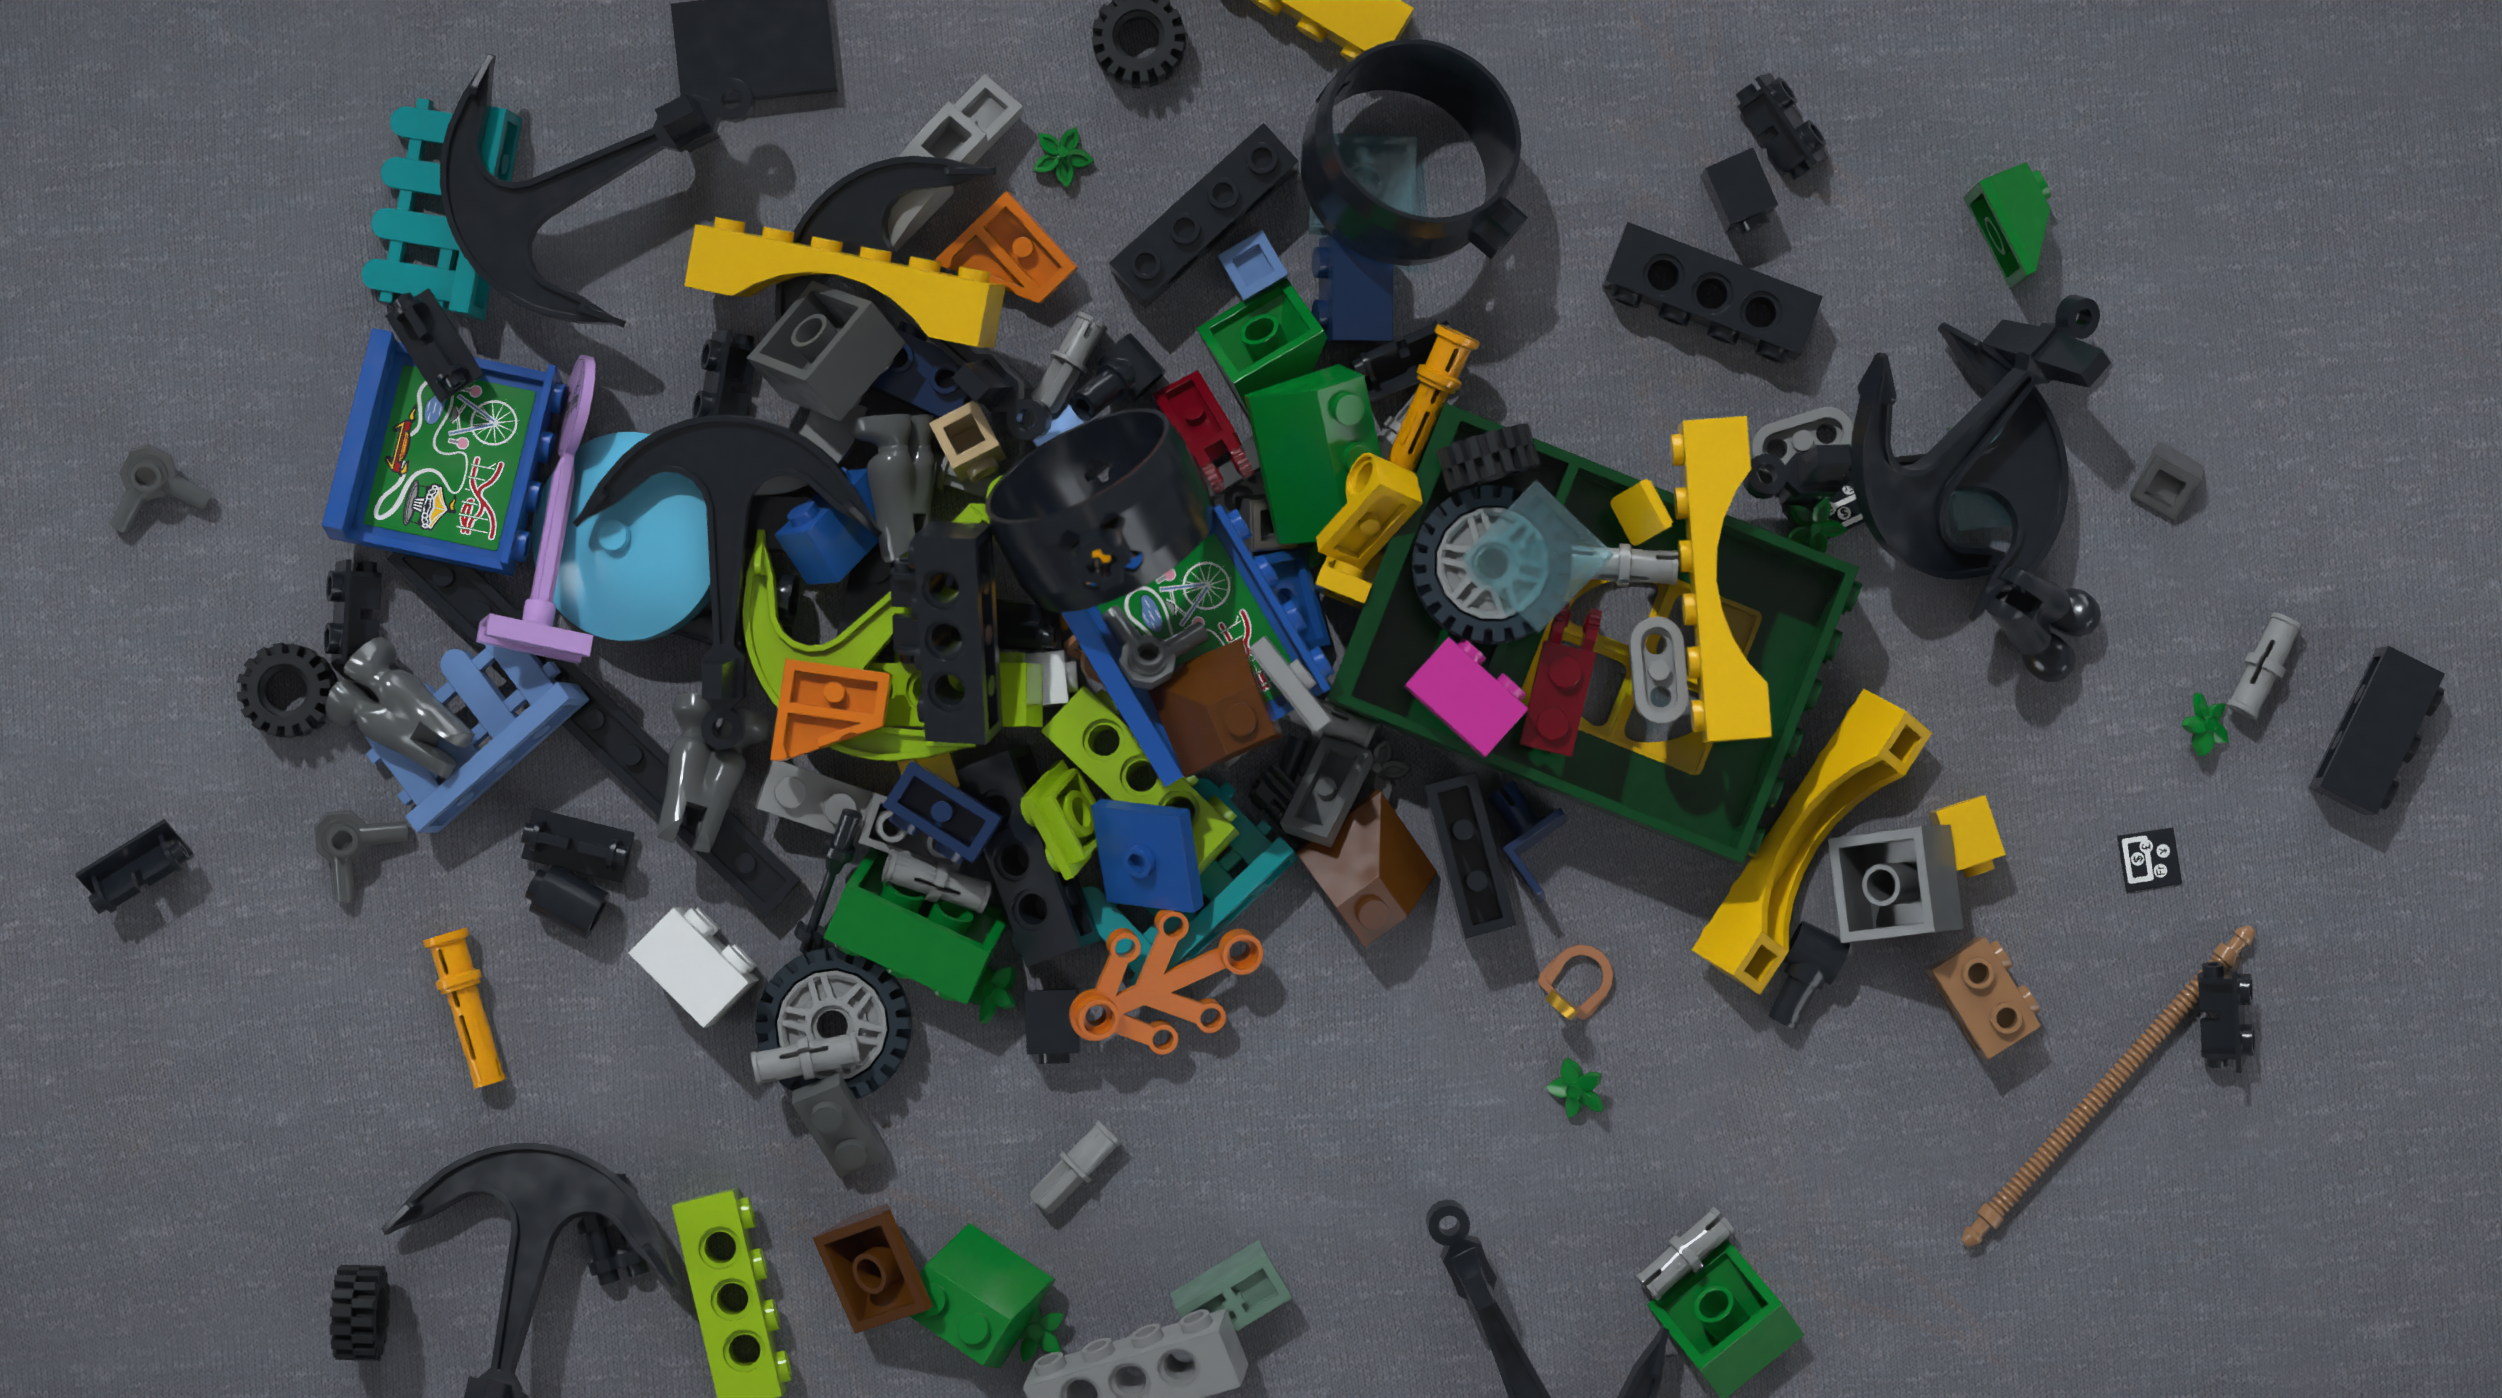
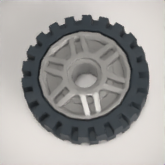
(1449, 586)
(844, 983)

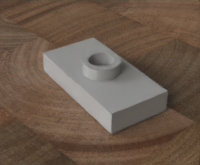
(1292, 681)

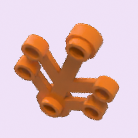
(1157, 987)

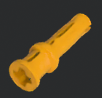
(1437, 379)
(459, 983)

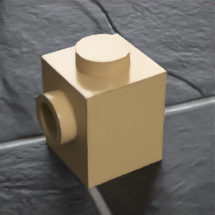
(968, 442)

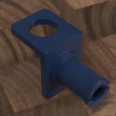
(1527, 828)

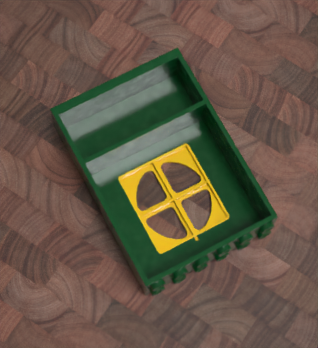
(1707, 796)

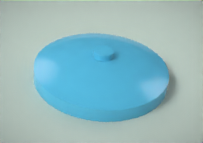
(636, 564)

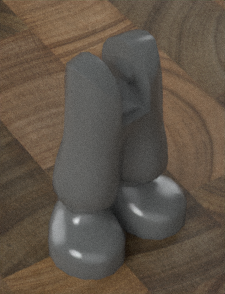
(899, 476)
(407, 713)
(704, 777)

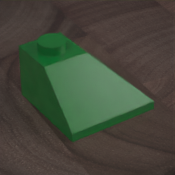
(2012, 219)
(1264, 340)

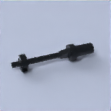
(838, 853)

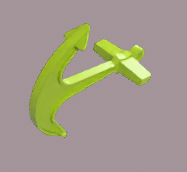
(853, 648)

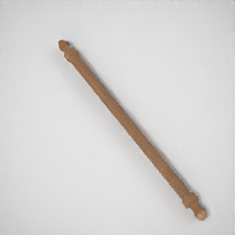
(1992, 1213)

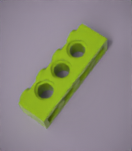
(1019, 691)
(1074, 734)
(696, 1223)

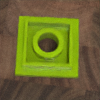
(1063, 815)

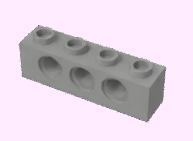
(1203, 1335)

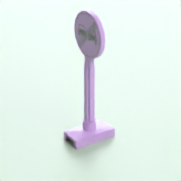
(536, 631)

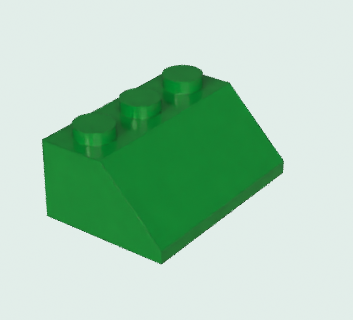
(1306, 445)
(913, 937)

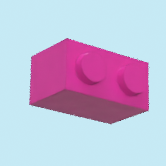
(1467, 695)

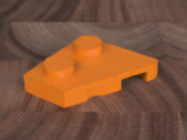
(1013, 250)
(827, 706)

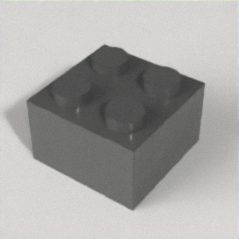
(826, 350)
(1895, 883)

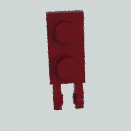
(1204, 427)
(1560, 687)

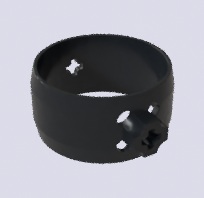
(1462, 90)
(1051, 504)

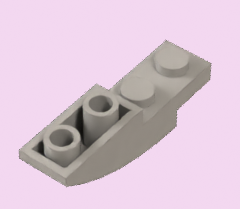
(955, 133)
(819, 803)

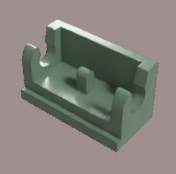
(1242, 1284)

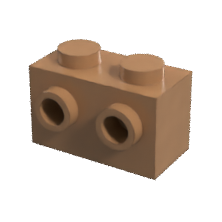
(1984, 996)

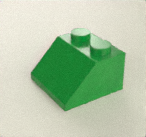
(981, 1295)
(1726, 1320)

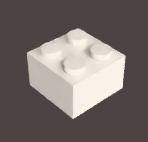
(695, 964)

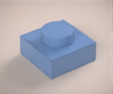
(1252, 266)

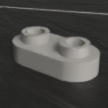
(1799, 432)
(1658, 670)

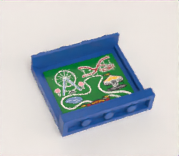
(444, 475)
(1229, 597)

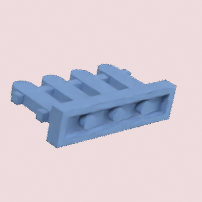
(511, 733)

